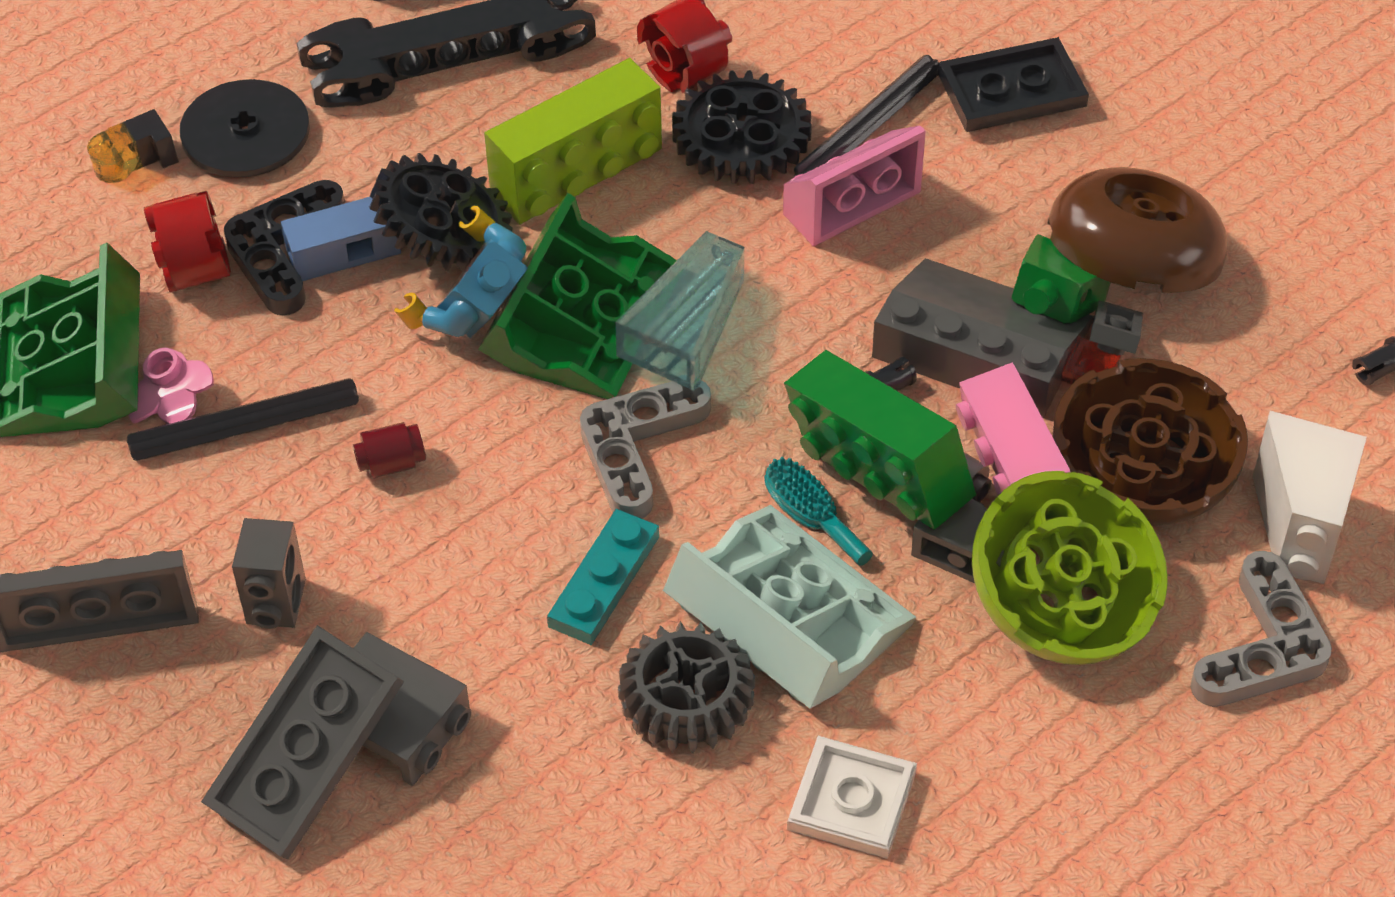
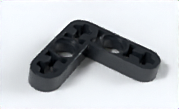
(267, 239)

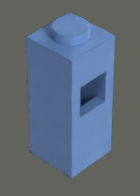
(336, 239)

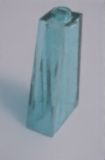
(684, 312)

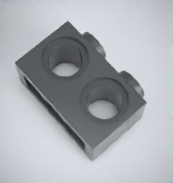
(269, 573)

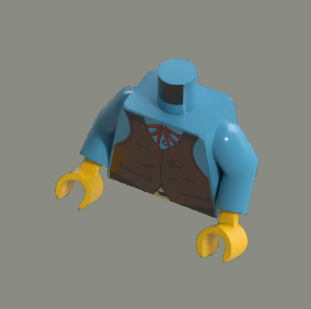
(479, 287)

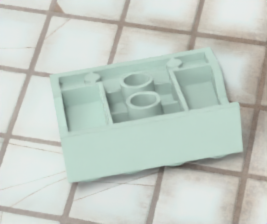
(788, 604)

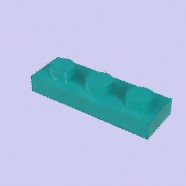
(603, 576)

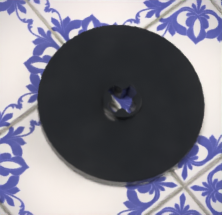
(214, 131)

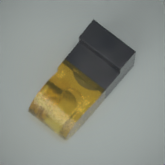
(131, 147)

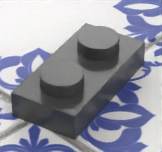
(1116, 328)

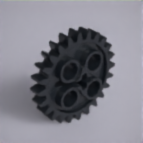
(741, 127)
(427, 201)

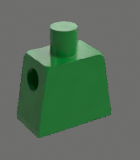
(1055, 285)

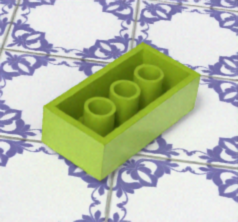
(574, 140)

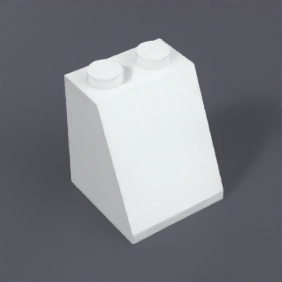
(1305, 490)

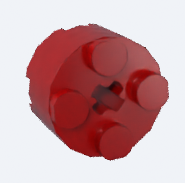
(684, 44)
(187, 241)

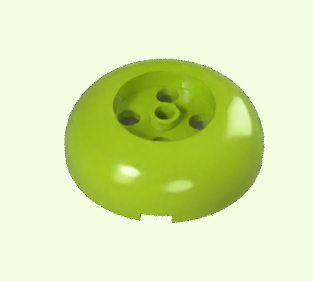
(1082, 541)

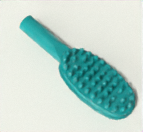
(811, 505)

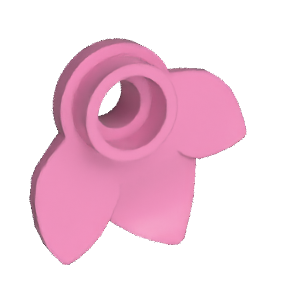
(170, 386)

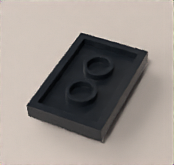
(1012, 84)

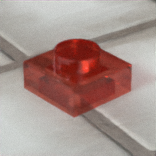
(1085, 358)

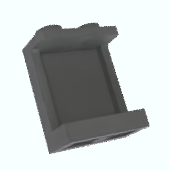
(421, 715)

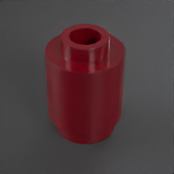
(389, 449)

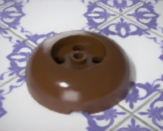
(1139, 229)
(1156, 404)

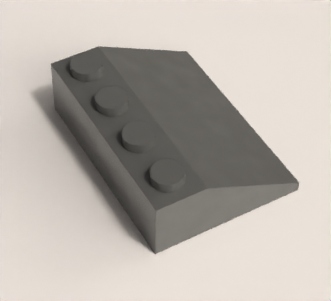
(968, 325)

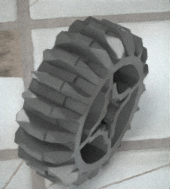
(671, 708)

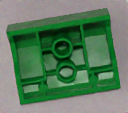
(567, 304)
(70, 349)

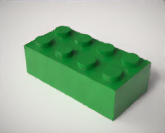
(880, 439)

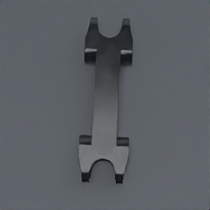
(375, 58)

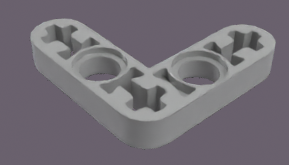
(626, 428)
(1280, 646)

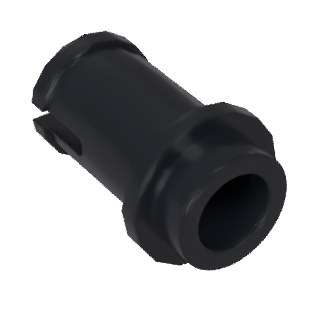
(1376, 363)
(894, 375)

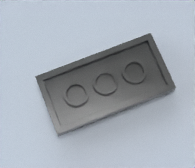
(95, 600)
(302, 742)

